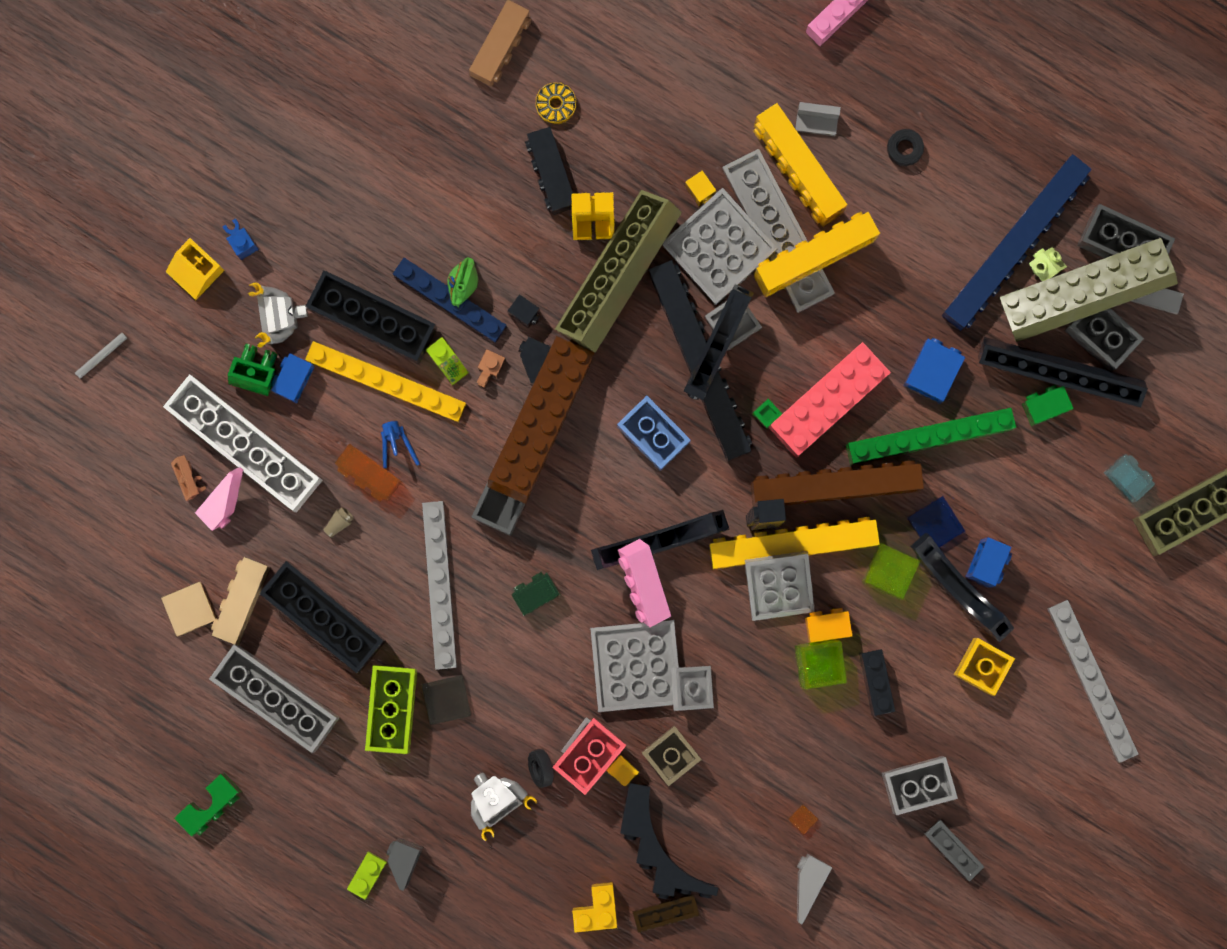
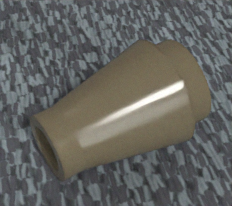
(339, 521)

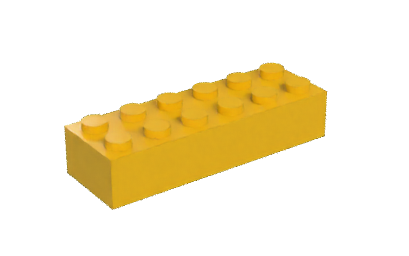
(799, 165)
(816, 254)

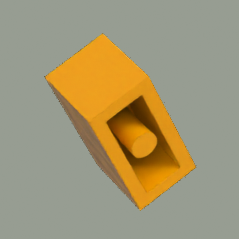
(828, 626)

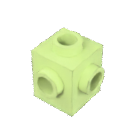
(1047, 264)

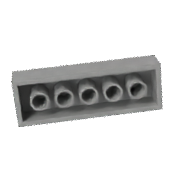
(274, 698)

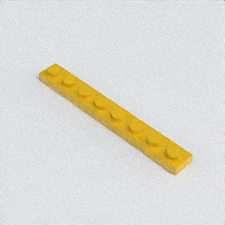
(385, 381)

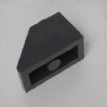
(533, 356)

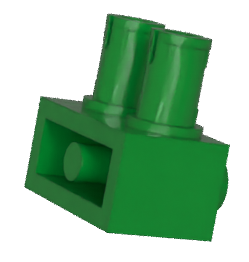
(250, 375)

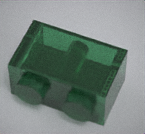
(535, 594)

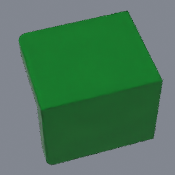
(767, 413)

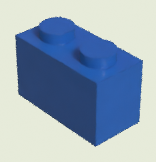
(292, 378)

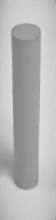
(101, 355)

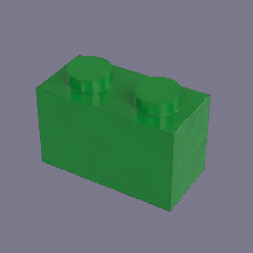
(1047, 405)

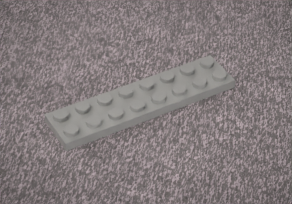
(769, 210)

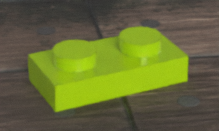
(366, 875)

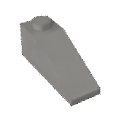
(811, 878)

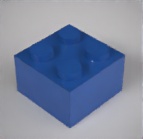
(989, 562)

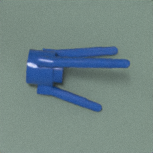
(391, 433)

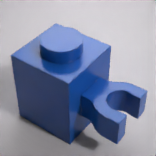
(240, 241)

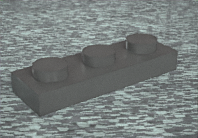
(954, 850)

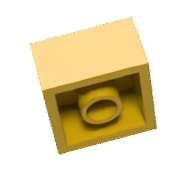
(984, 666)

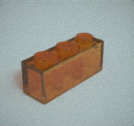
(367, 473)

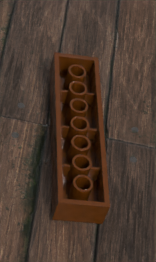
(540, 420)
(840, 484)

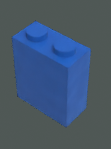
(934, 370)

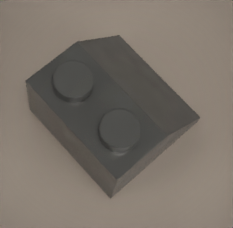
(403, 860)

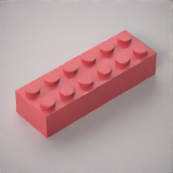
(829, 400)

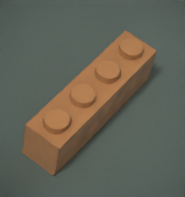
(499, 43)

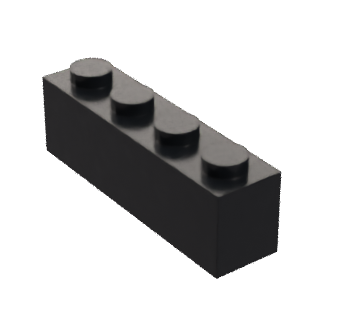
(551, 170)

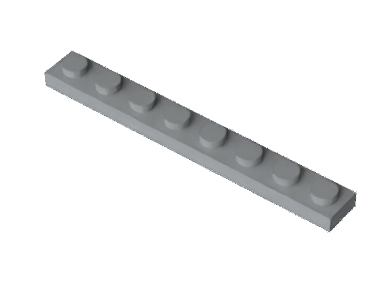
(439, 585)
(1092, 681)

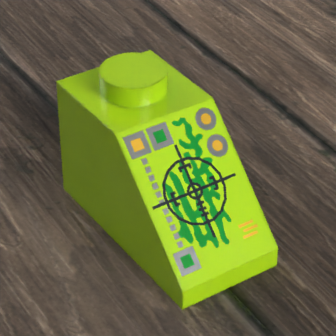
(447, 361)

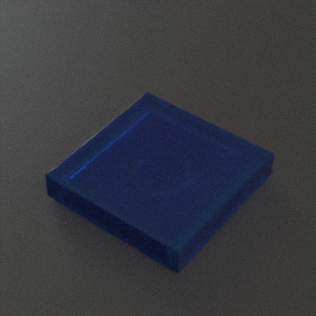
(937, 521)

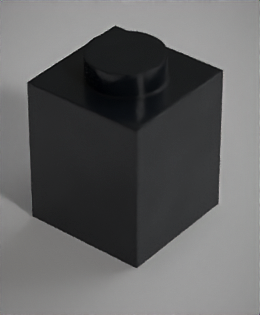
(524, 311)

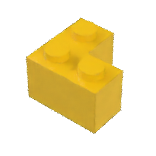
(601, 914)

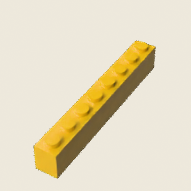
(814, 541)

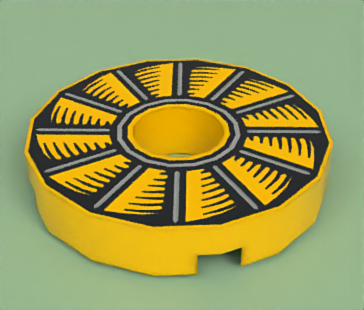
(555, 91)

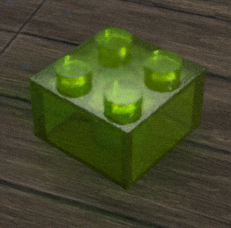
(890, 571)
(820, 664)

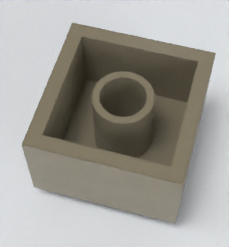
(671, 755)

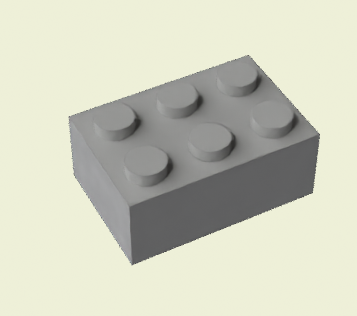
(919, 785)

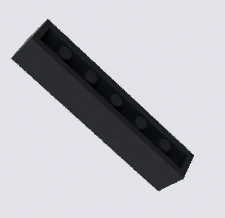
(766, 515)

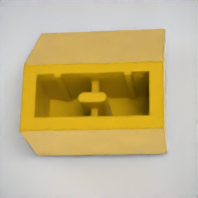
(193, 269)

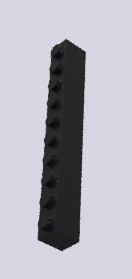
(692, 343)

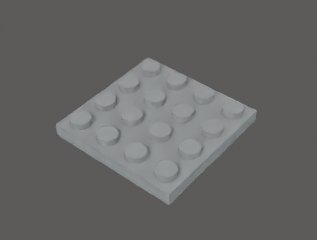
(719, 246)
(634, 665)

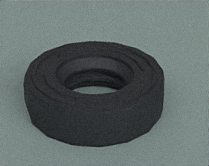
(914, 138)
(540, 768)

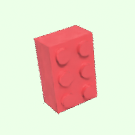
(589, 756)

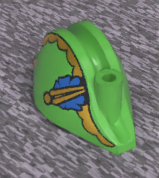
(462, 281)

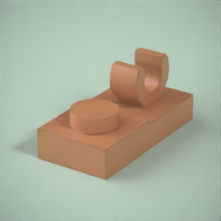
(183, 472)

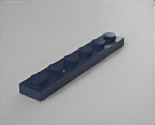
(439, 294)

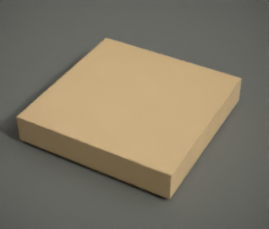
(188, 609)

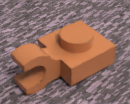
(490, 365)

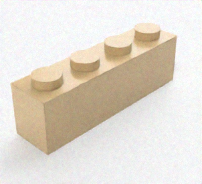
(240, 600)

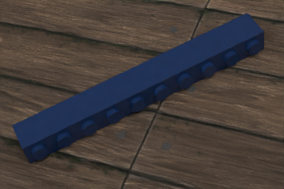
(1016, 242)

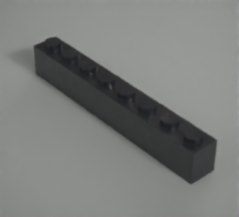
(1062, 372)

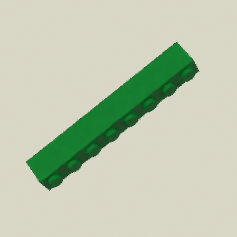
(930, 436)

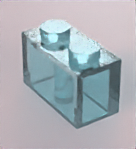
(1129, 477)

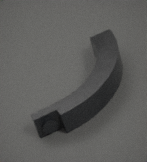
(960, 590)

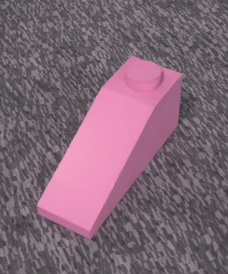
(221, 502)

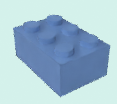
(653, 433)

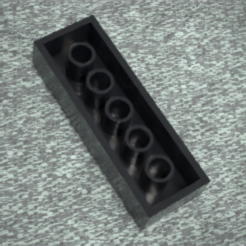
(371, 317)
(322, 617)

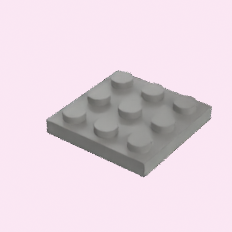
(779, 585)

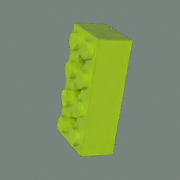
(380, 718)

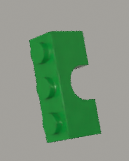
(223, 793)

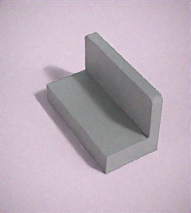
(817, 119)

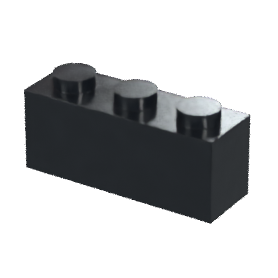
(877, 682)

